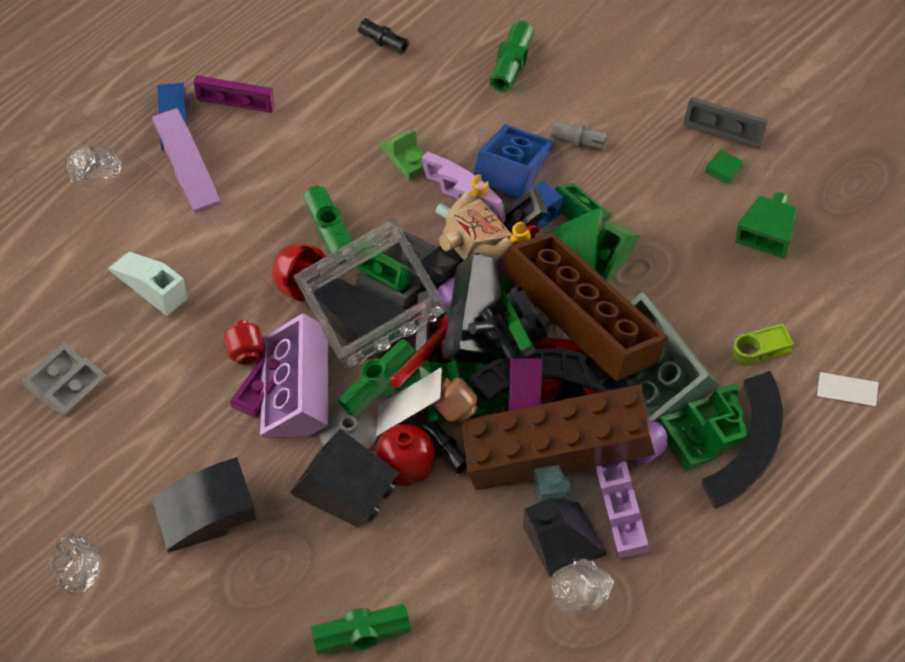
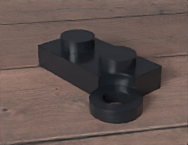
(527, 209)

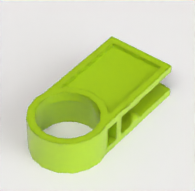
(769, 342)

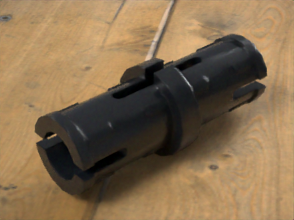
(383, 36)
(445, 447)

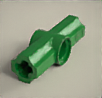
(511, 56)
(326, 218)
(375, 379)
(360, 629)

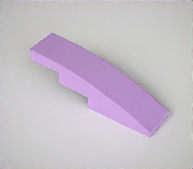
(186, 160)
(456, 180)
(622, 509)

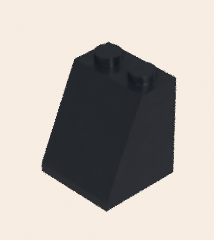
(346, 480)

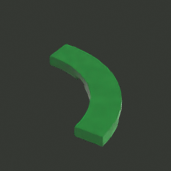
(516, 327)

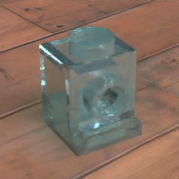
(551, 483)

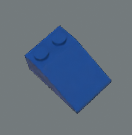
(512, 160)

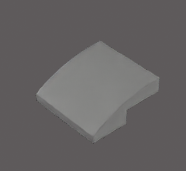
(63, 379)

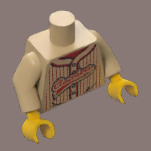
(476, 229)

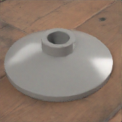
(362, 430)

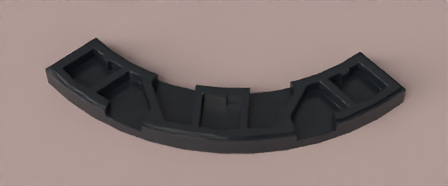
(556, 365)
(759, 448)

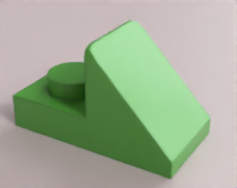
(405, 153)

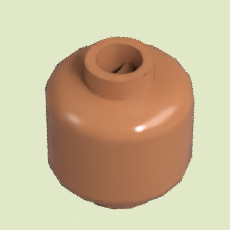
(456, 400)

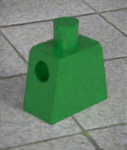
(767, 225)

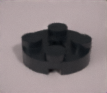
(530, 321)

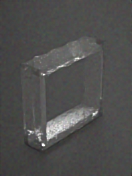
(351, 257)

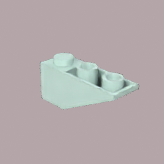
(152, 281)

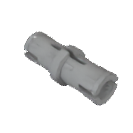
(579, 135)

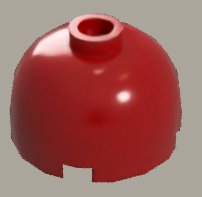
(290, 262)
(408, 452)

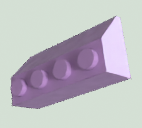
(301, 395)

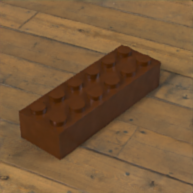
(584, 306)
(563, 433)

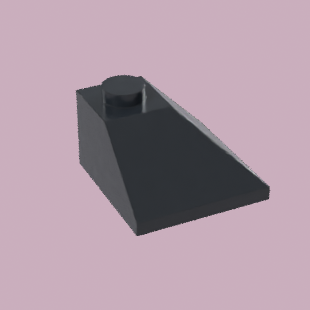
(561, 533)

